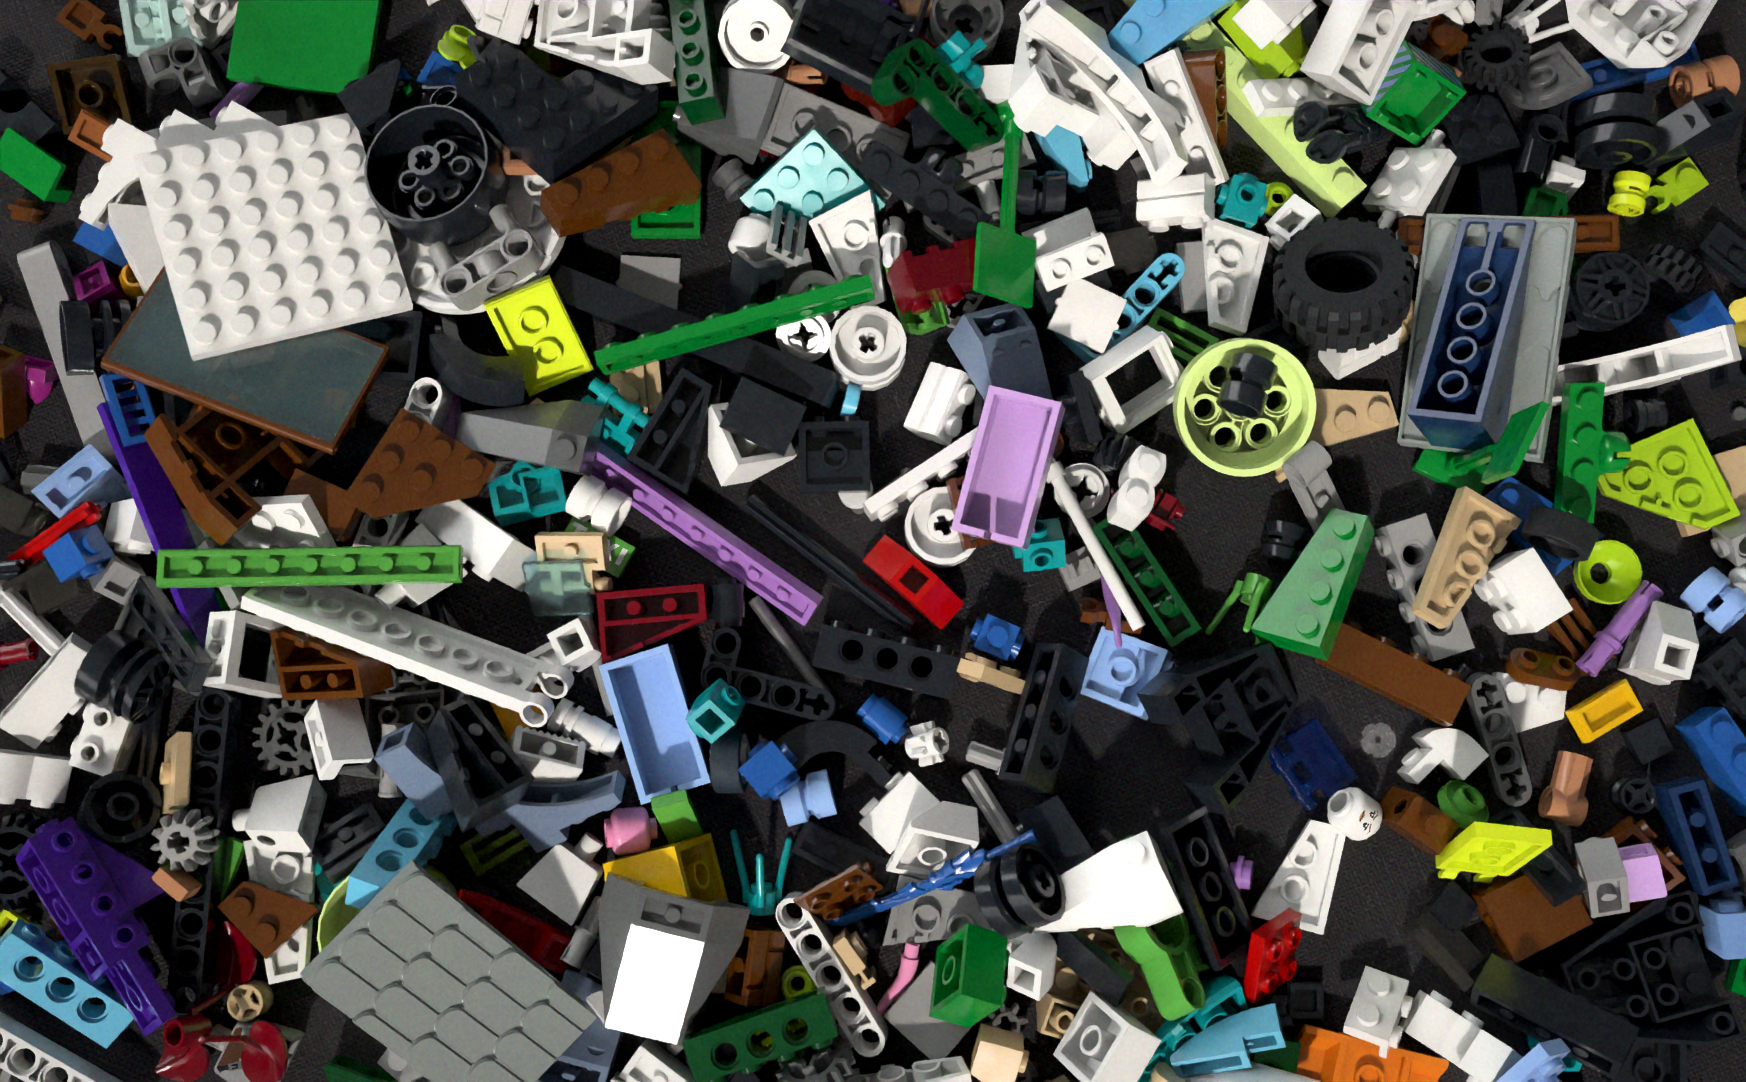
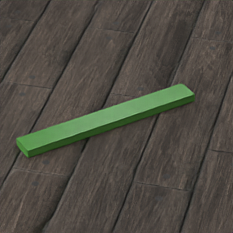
(309, 566)

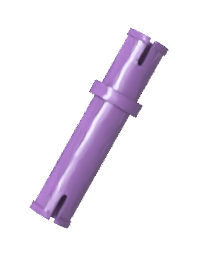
(1624, 622)

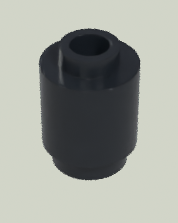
(727, 603)

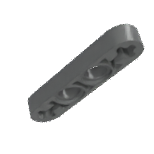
(1502, 737)

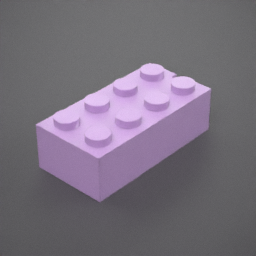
(1008, 467)

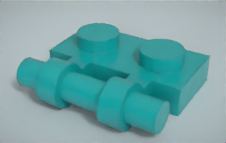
(617, 432)

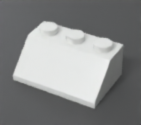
(1358, 45)

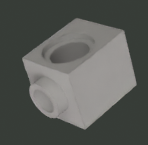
(1730, 539)
(117, 578)

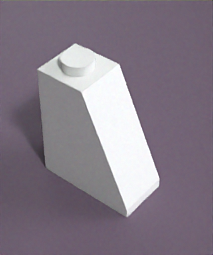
(137, 240)

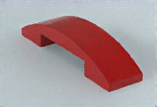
(532, 935)

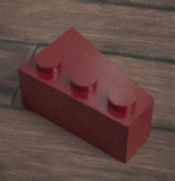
(933, 276)
(647, 616)

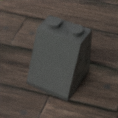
(748, 111)

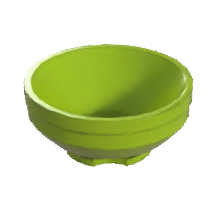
(1622, 568)

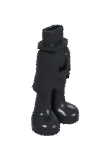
(1334, 131)

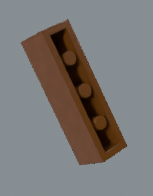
(1397, 675)

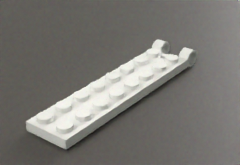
(415, 645)

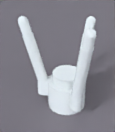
(1528, 20)

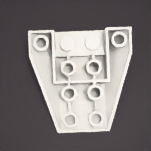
(1639, 30)

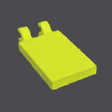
(1491, 850)

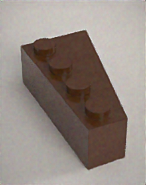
(620, 186)

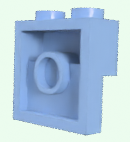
(1119, 673)

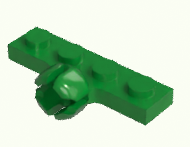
(1585, 448)

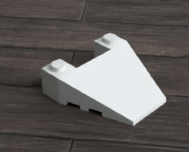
(606, 37)
(1051, 94)

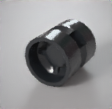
(1041, 192)
(1248, 380)

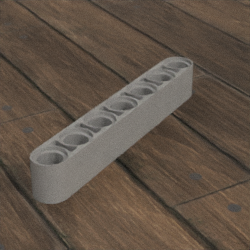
(48, 283)

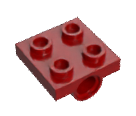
(1272, 955)

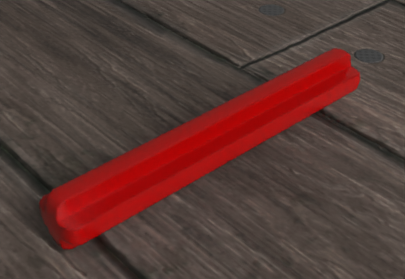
(77, 519)

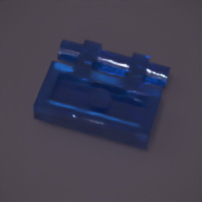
(1320, 758)

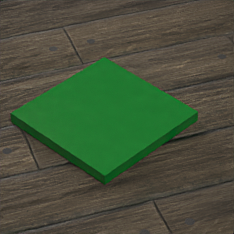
(304, 43)

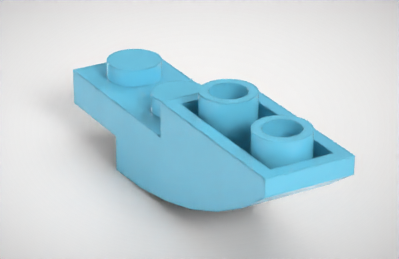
(1066, 154)

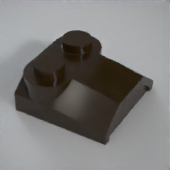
(91, 84)

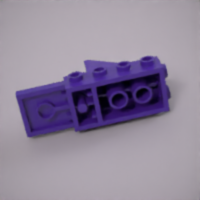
(94, 904)

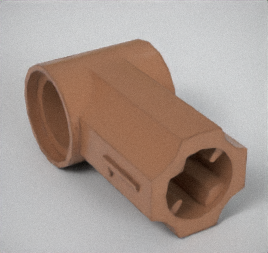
(1565, 796)

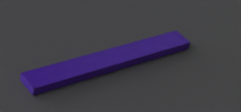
(160, 516)

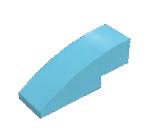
(1229, 1042)

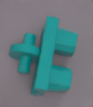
(957, 54)

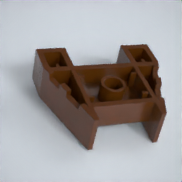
(210, 457)

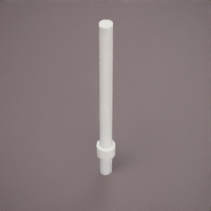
(1114, 582)

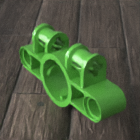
(1168, 963)

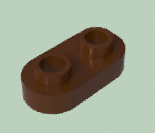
(1542, 669)

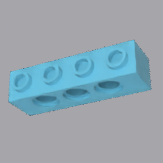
(403, 839)
(67, 1002)

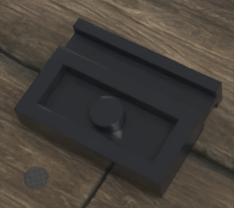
(347, 841)

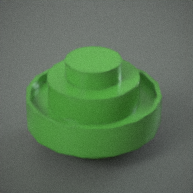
(1462, 803)

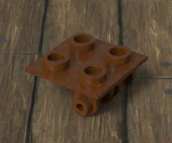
(839, 892)

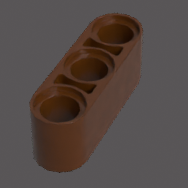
(1208, 77)

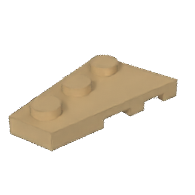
(1350, 415)

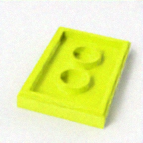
(540, 331)

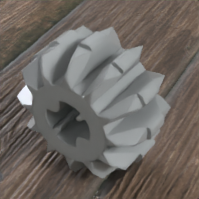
(185, 854)

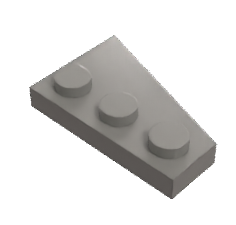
(932, 915)

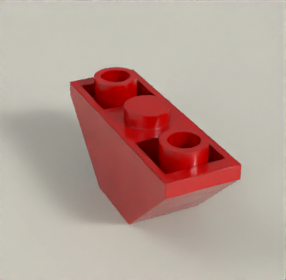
(913, 581)

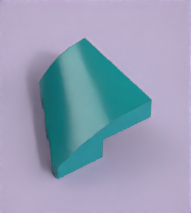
(527, 493)

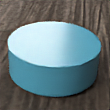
(850, 400)

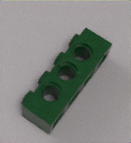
(697, 60)
(1149, 581)
(810, 1006)

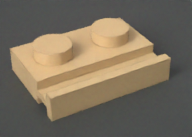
(640, 385)
(854, 954)

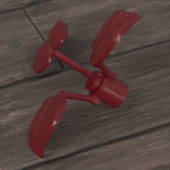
(186, 1055)

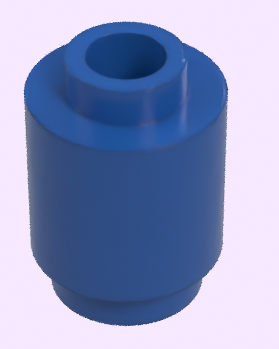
(882, 719)

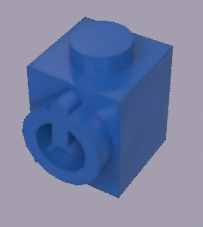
(997, 638)
(771, 769)

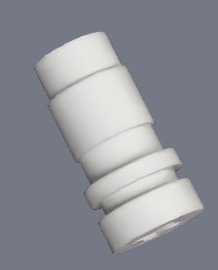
(577, 724)

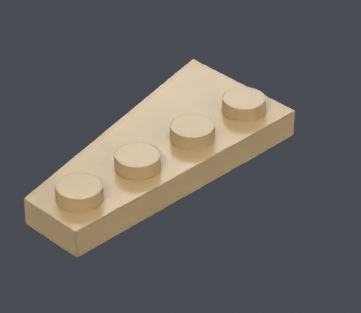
(1467, 543)

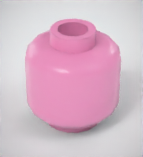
(629, 830)

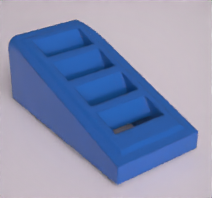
(108, 382)

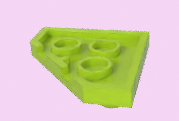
(1673, 478)

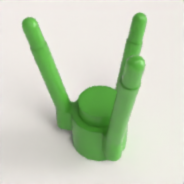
(1255, 594)

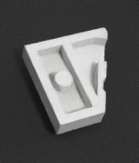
(1528, 704)

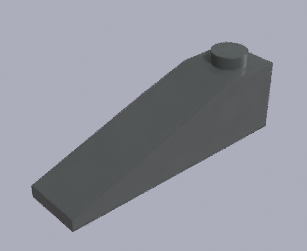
(541, 434)

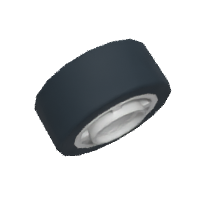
(726, 757)

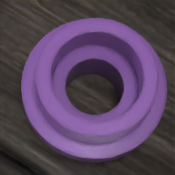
(1242, 873)

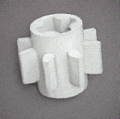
(927, 743)
(1014, 1026)

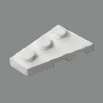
(1231, 273)

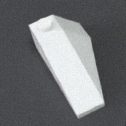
(1118, 888)

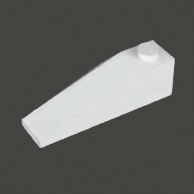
(210, 19)

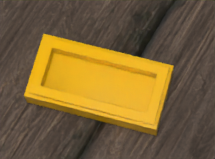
(1604, 711)

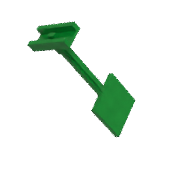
(1003, 258)
(1504, 457)

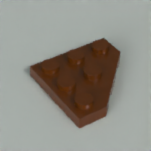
(416, 470)

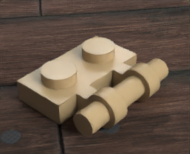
(584, 546)

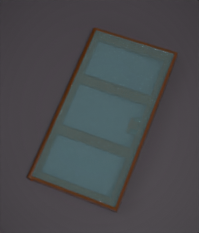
(292, 387)

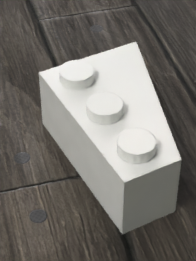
(483, 542)

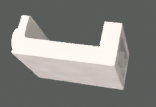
(1069, 249)

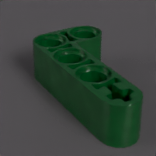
(923, 74)

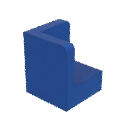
(1700, 315)

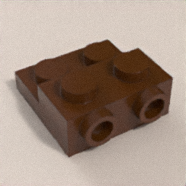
(1630, 833)

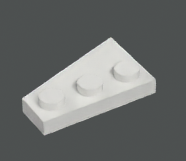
(852, 242)
(1305, 877)

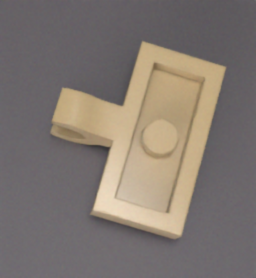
(985, 671)

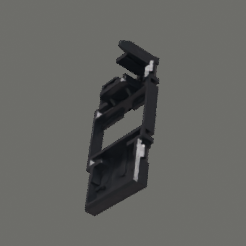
(849, 37)

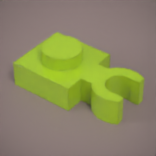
(1677, 185)

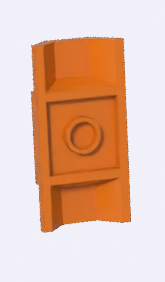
(1345, 1058)

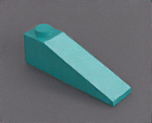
(1223, 999)

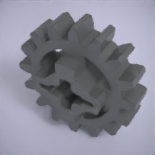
(280, 743)
(819, 1065)

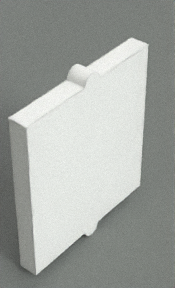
(1087, 314)

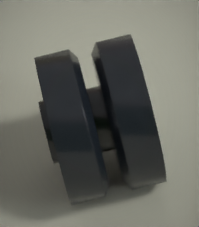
(1616, 131)
(1019, 891)

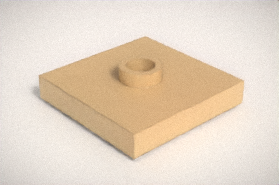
(176, 772)

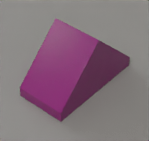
(98, 284)

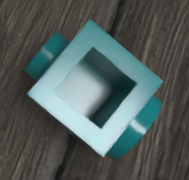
(715, 711)

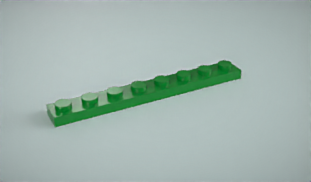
(747, 321)

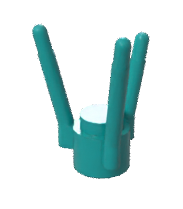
(761, 896)

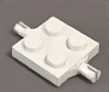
(1409, 180)

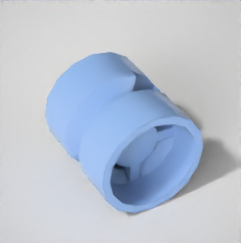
(1707, 590)
(808, 798)

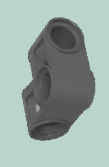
(169, 69)

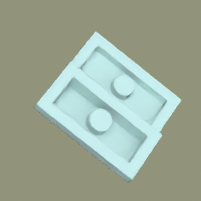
(153, 24)

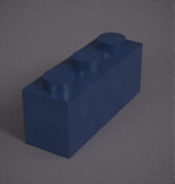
(1695, 835)

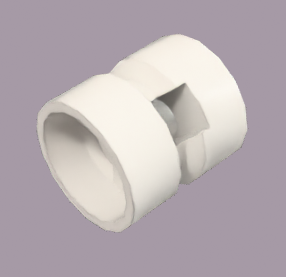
(603, 506)

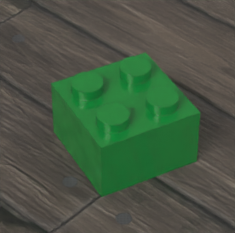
(969, 976)

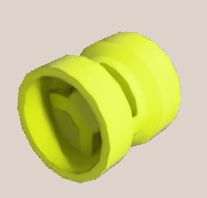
(1629, 193)

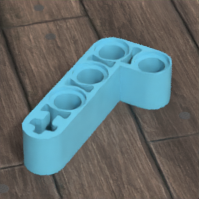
(1134, 311)

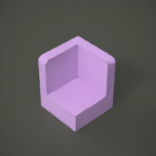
(1643, 872)

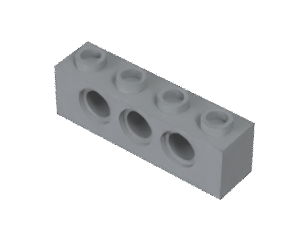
(1419, 537)

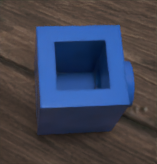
(79, 554)

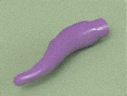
(1113, 610)

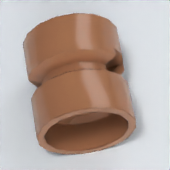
(1703, 78)

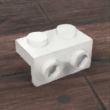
(1378, 1008)

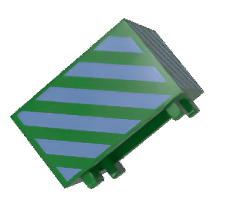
(1415, 94)

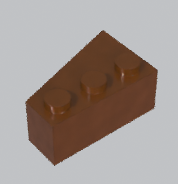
(324, 670)

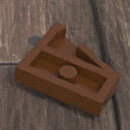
(266, 915)

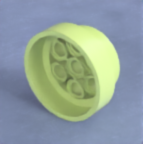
(1286, 425)

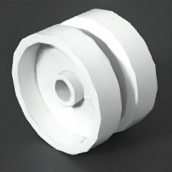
(753, 50)
(872, 328)
(921, 535)

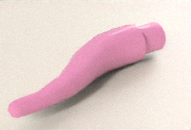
(905, 976)

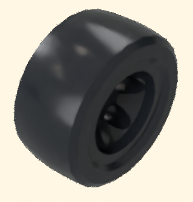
(420, 157)

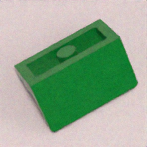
(32, 167)

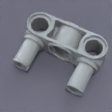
(490, 268)

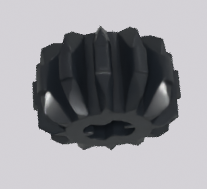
(1114, 452)

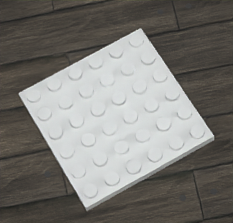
(271, 235)

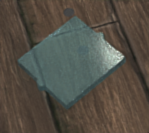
(557, 587)

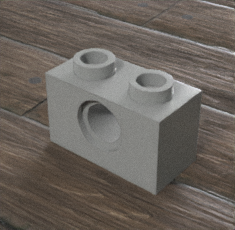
(1604, 876)

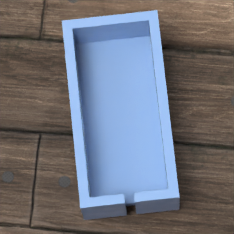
(650, 716)

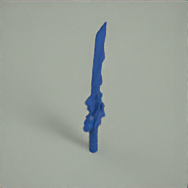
(945, 879)

